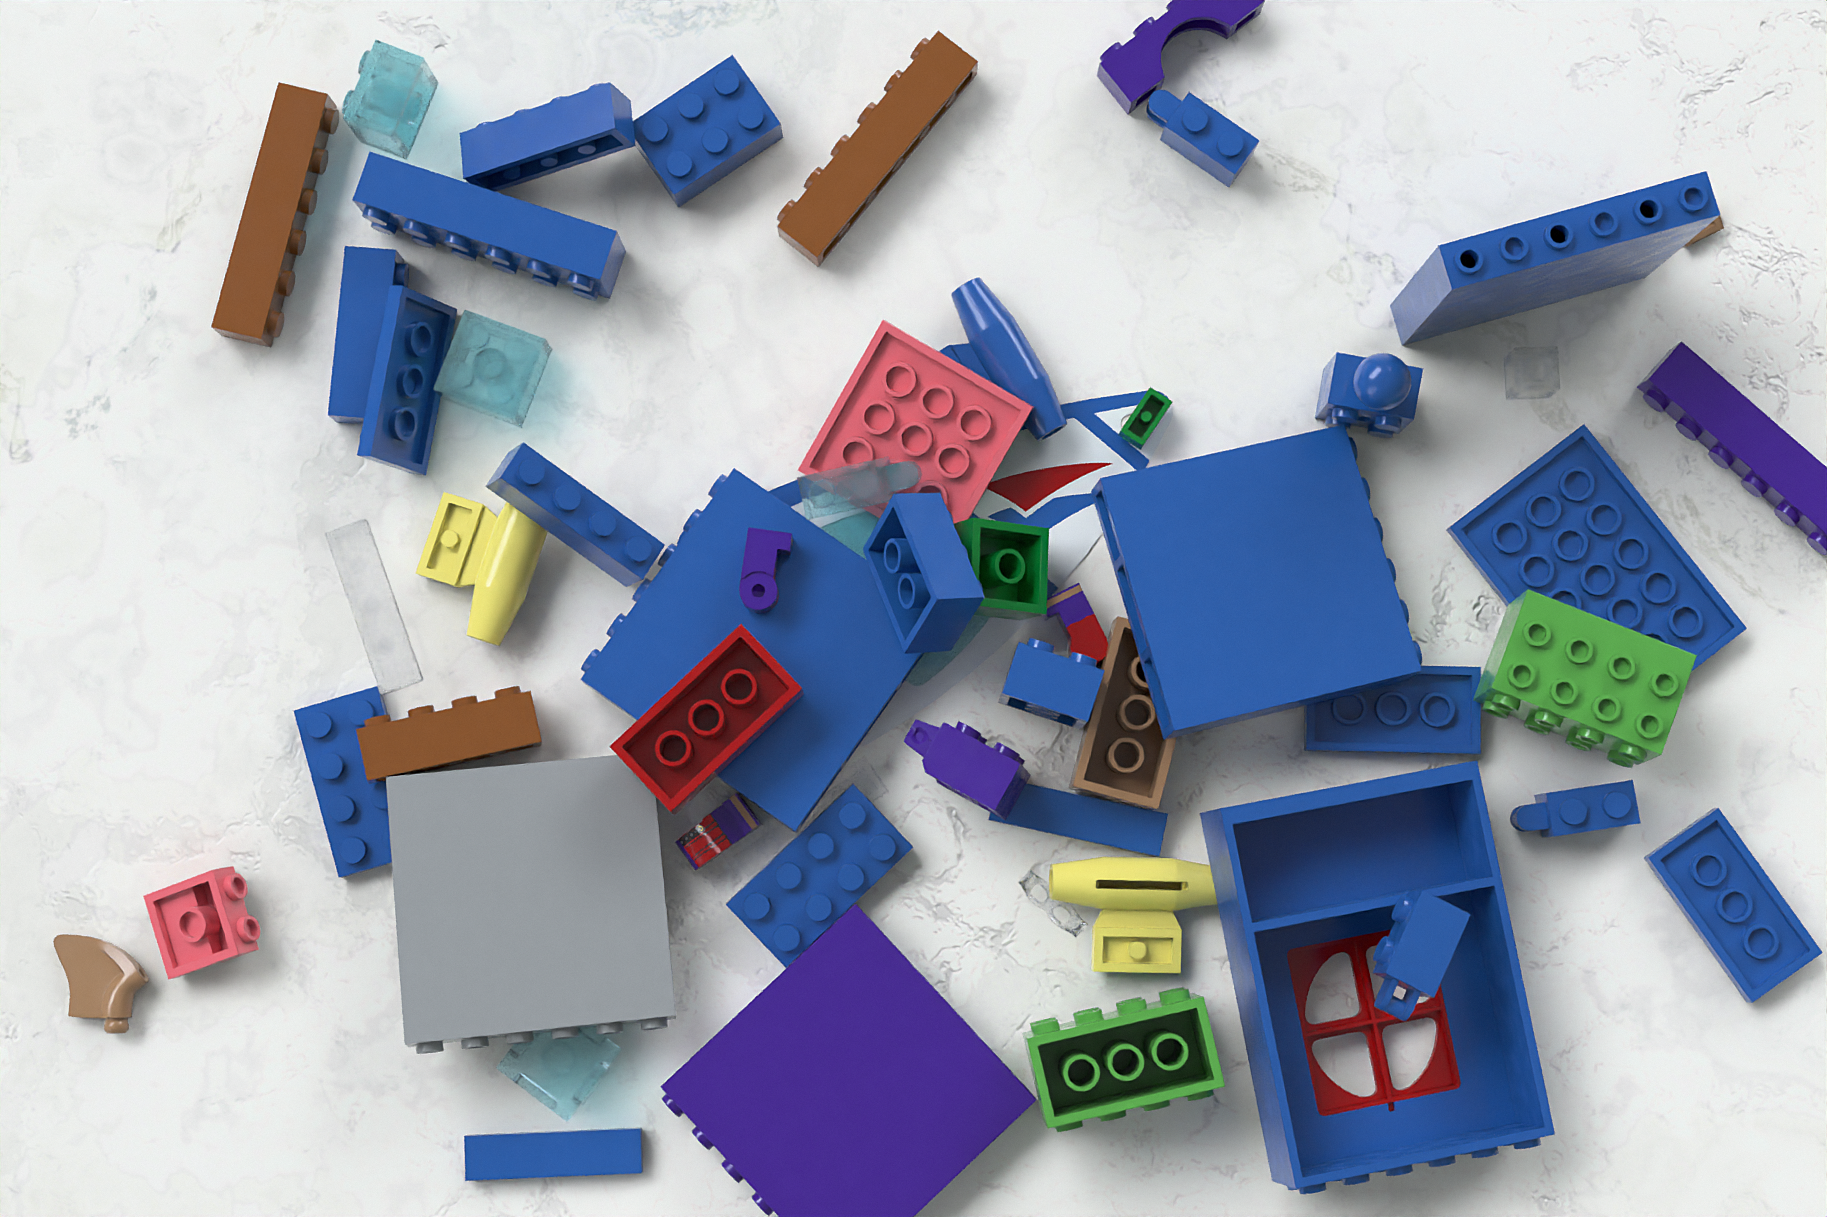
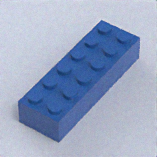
(489, 226)

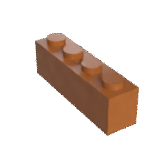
(448, 736)

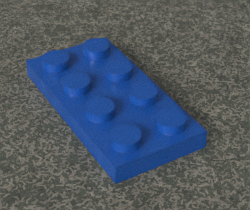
(401, 394)
(1420, 715)
(350, 806)
(819, 875)
(1733, 905)

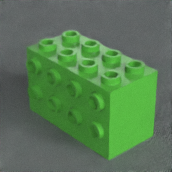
(1584, 679)
(1123, 1059)

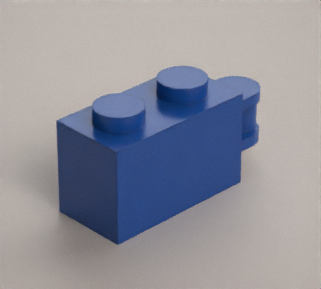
(1202, 134)
(1579, 810)
(1416, 950)

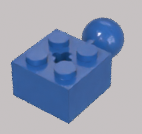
(1369, 393)

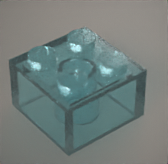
(389, 98)
(493, 368)

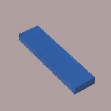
(1088, 819)
(553, 1154)

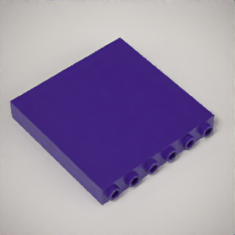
(847, 1084)

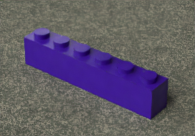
(1741, 439)

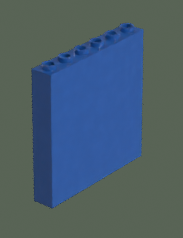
(1552, 258)
(1255, 580)
(823, 631)

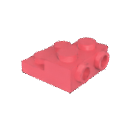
(202, 921)

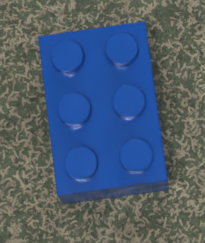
(706, 131)
(923, 572)
(1051, 684)

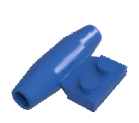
(1004, 356)

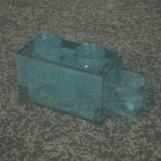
(855, 486)

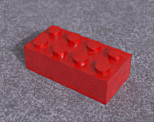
(707, 719)

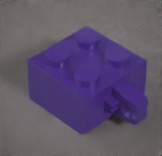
(970, 767)

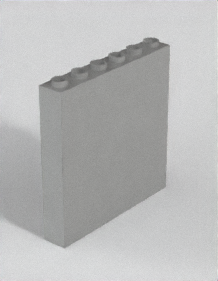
(528, 903)

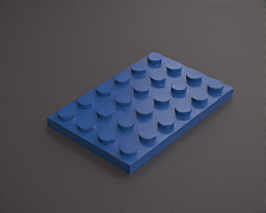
(1594, 543)

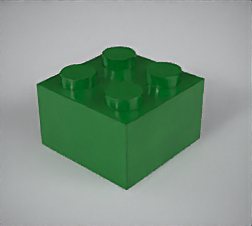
(1010, 566)

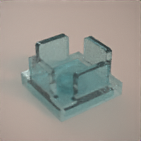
(561, 1070)

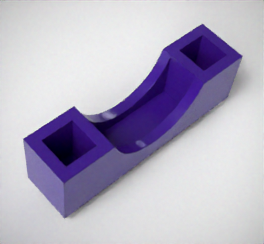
(1136, 69)

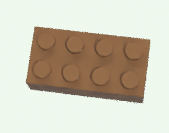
(1122, 742)

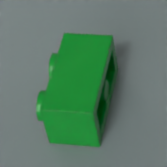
(1145, 418)

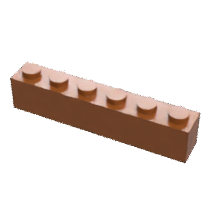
(877, 147)
(275, 215)

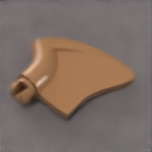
(100, 979)

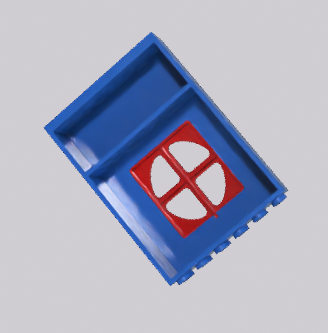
(1322, 880)

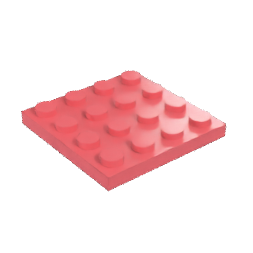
(922, 410)

